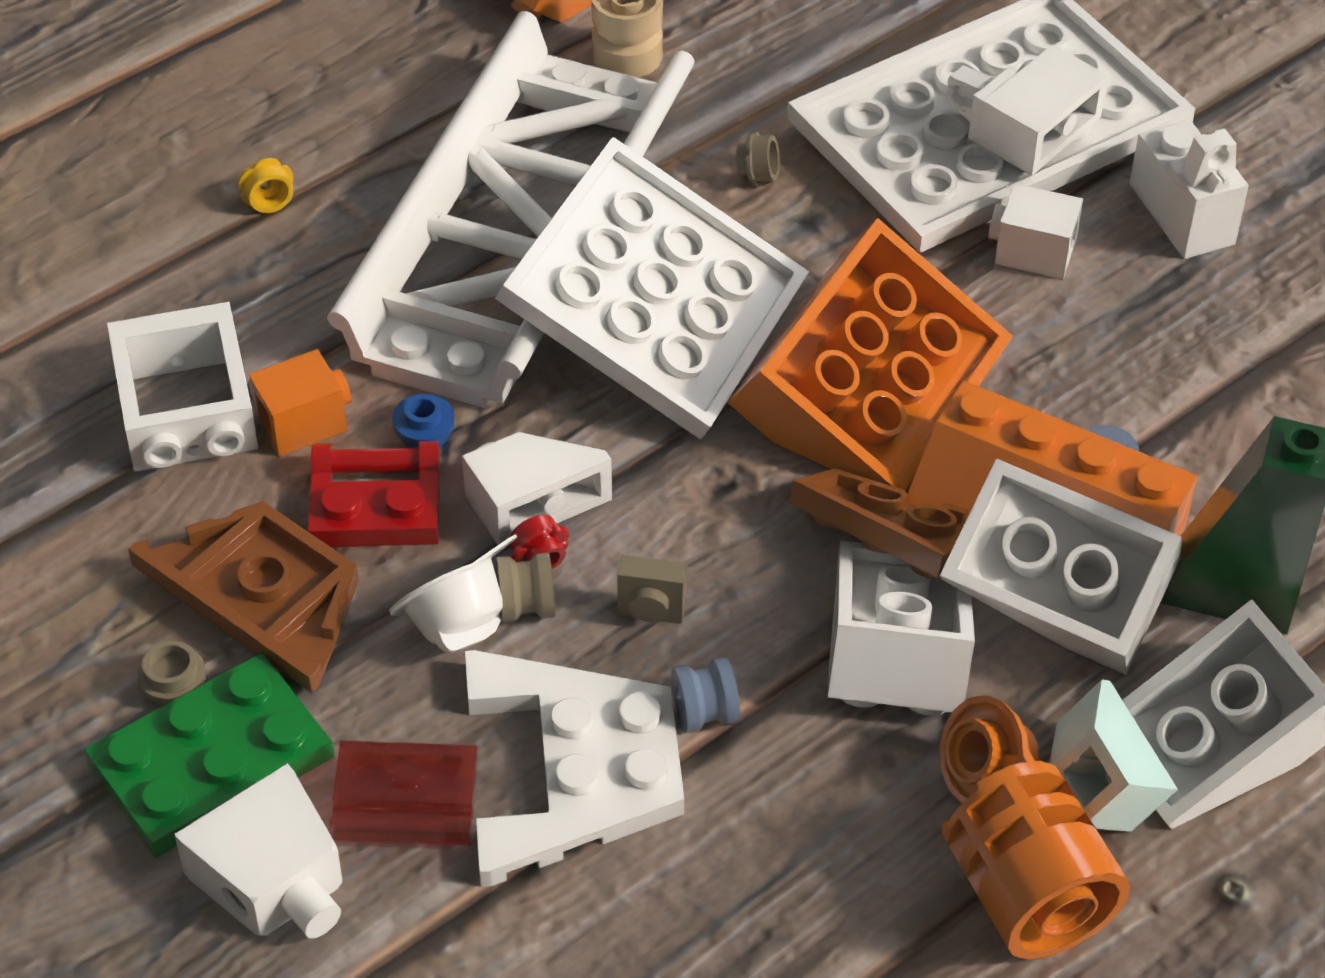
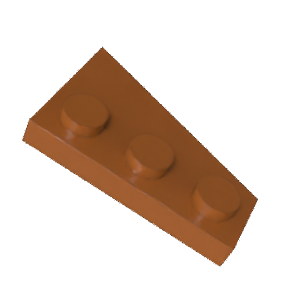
(881, 518)

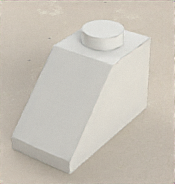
(534, 477)

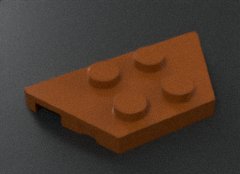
(261, 585)

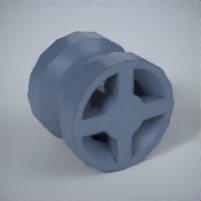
(705, 695)

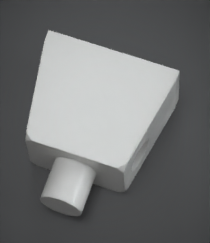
(266, 857)

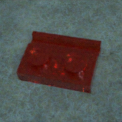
(404, 793)

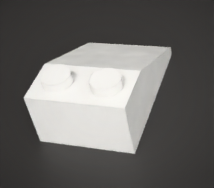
(1063, 564)
(897, 635)
(1230, 714)

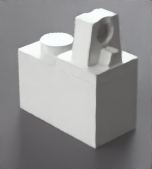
(1029, 111)
(1190, 186)

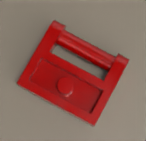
(375, 510)

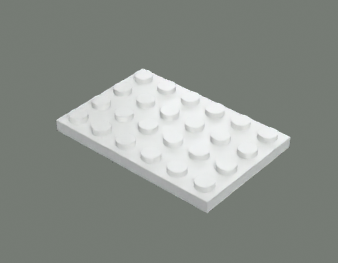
(912, 148)

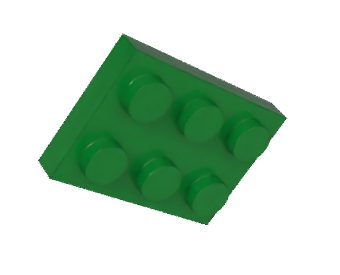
(206, 750)

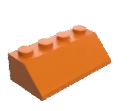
(988, 426)

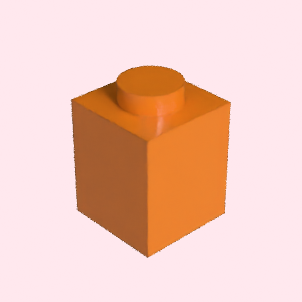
(300, 401)

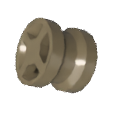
(526, 587)

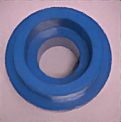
(423, 419)

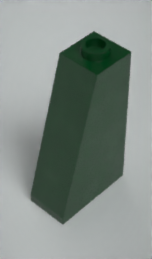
(1256, 529)

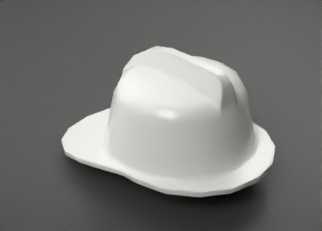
(457, 606)

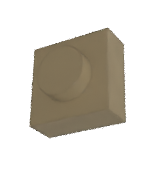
(651, 589)

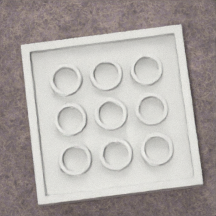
(653, 287)

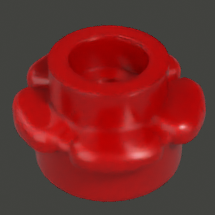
(540, 535)

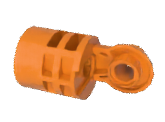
(1024, 835)

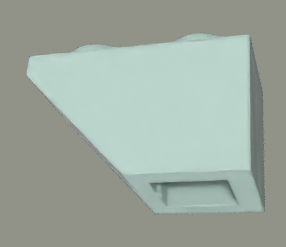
(1109, 761)

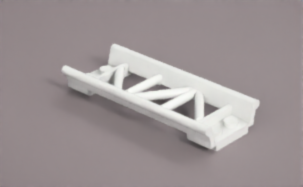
(421, 334)

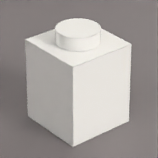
(1036, 230)

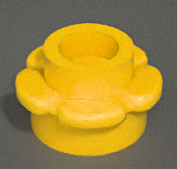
(271, 195)

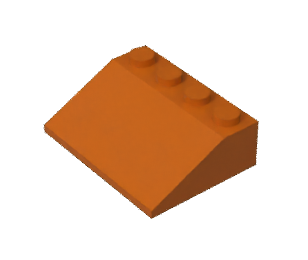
(870, 361)

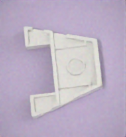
(605, 758)

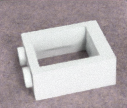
(175, 344)

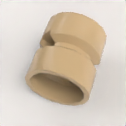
(627, 35)

